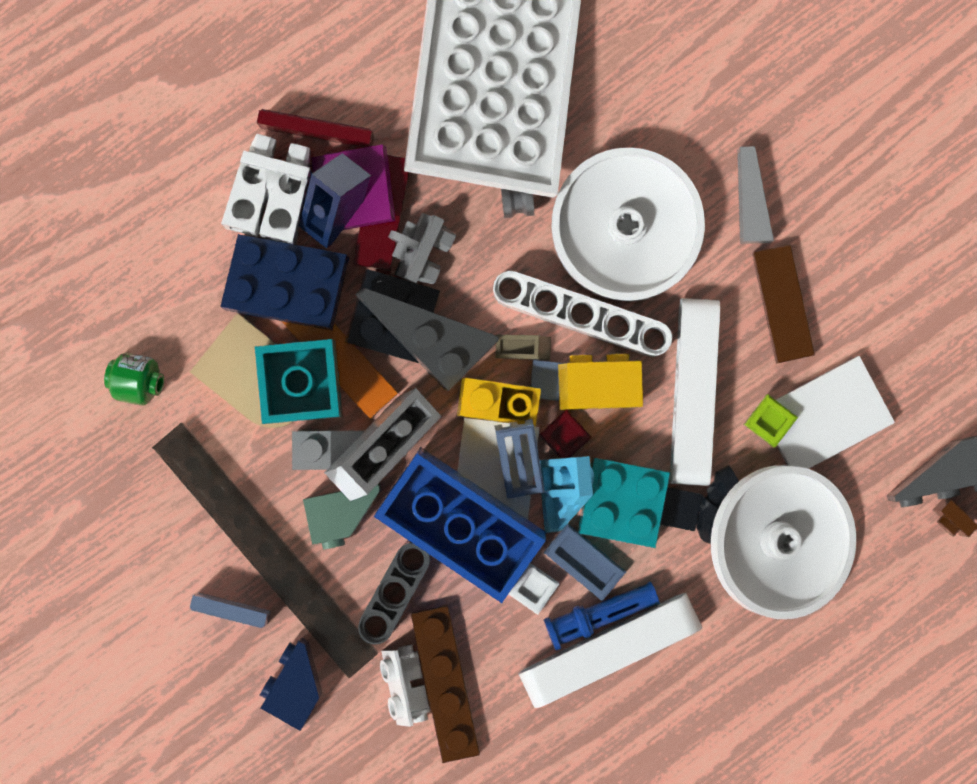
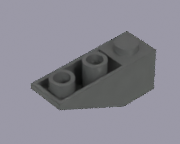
(943, 474)

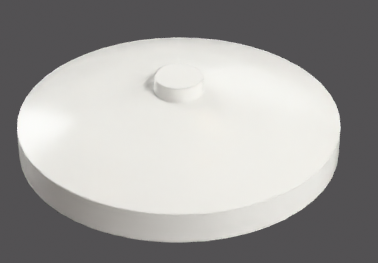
(628, 224)
(783, 541)

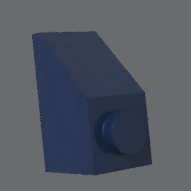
(333, 198)

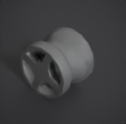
(517, 202)

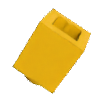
(498, 401)

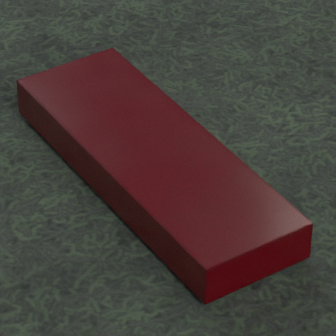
(315, 128)
(373, 245)

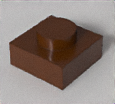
(954, 519)

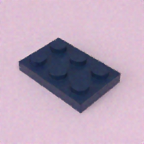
(285, 282)

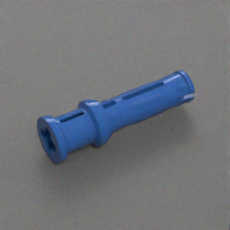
(583, 621)

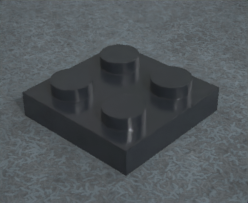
(368, 331)

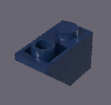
(296, 689)

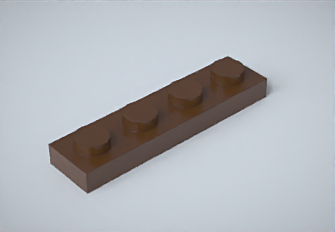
(445, 684)

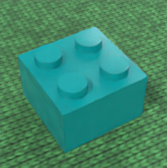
(298, 381)
(625, 503)

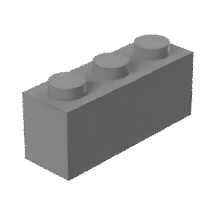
(383, 444)

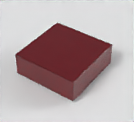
(565, 435)

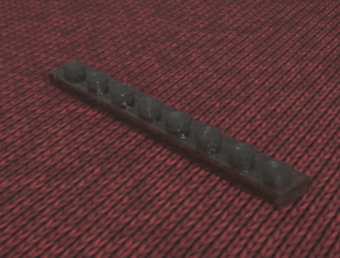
(265, 549)

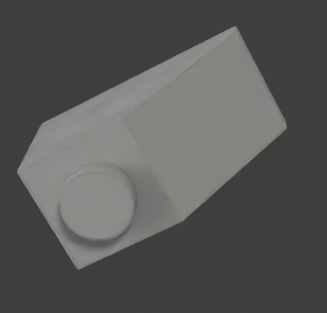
(319, 448)

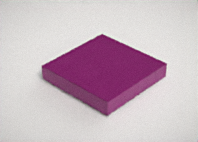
(378, 200)

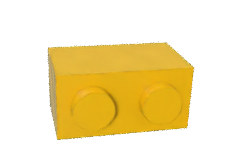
(600, 384)

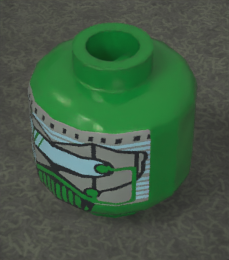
(133, 379)

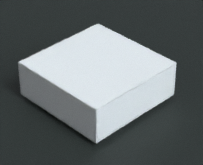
(534, 588)

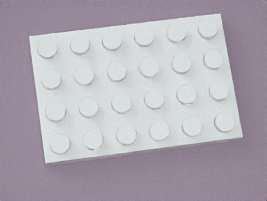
(494, 92)

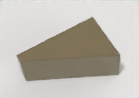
(523, 347)

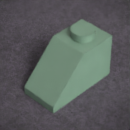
(336, 517)

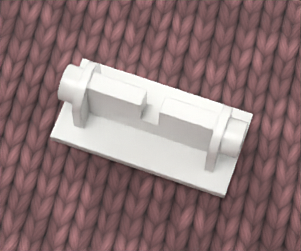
(398, 671)

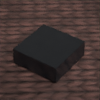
(681, 509)

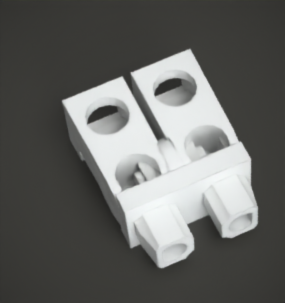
(269, 179)

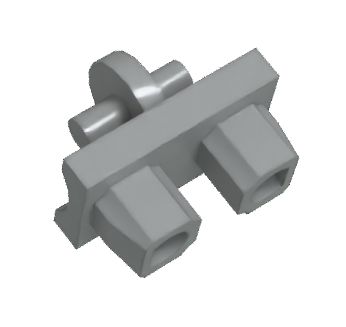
(415, 246)

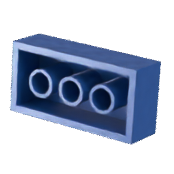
(461, 525)

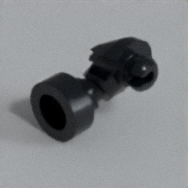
(723, 482)

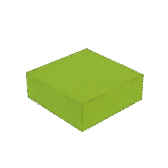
(770, 420)

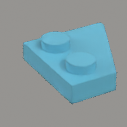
(566, 489)

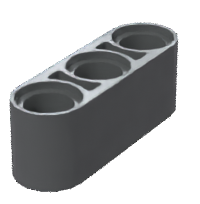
(389, 610)

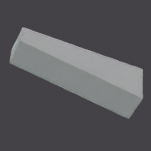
(753, 210)

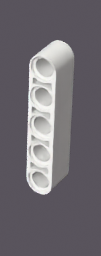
(600, 310)
(695, 391)
(610, 650)

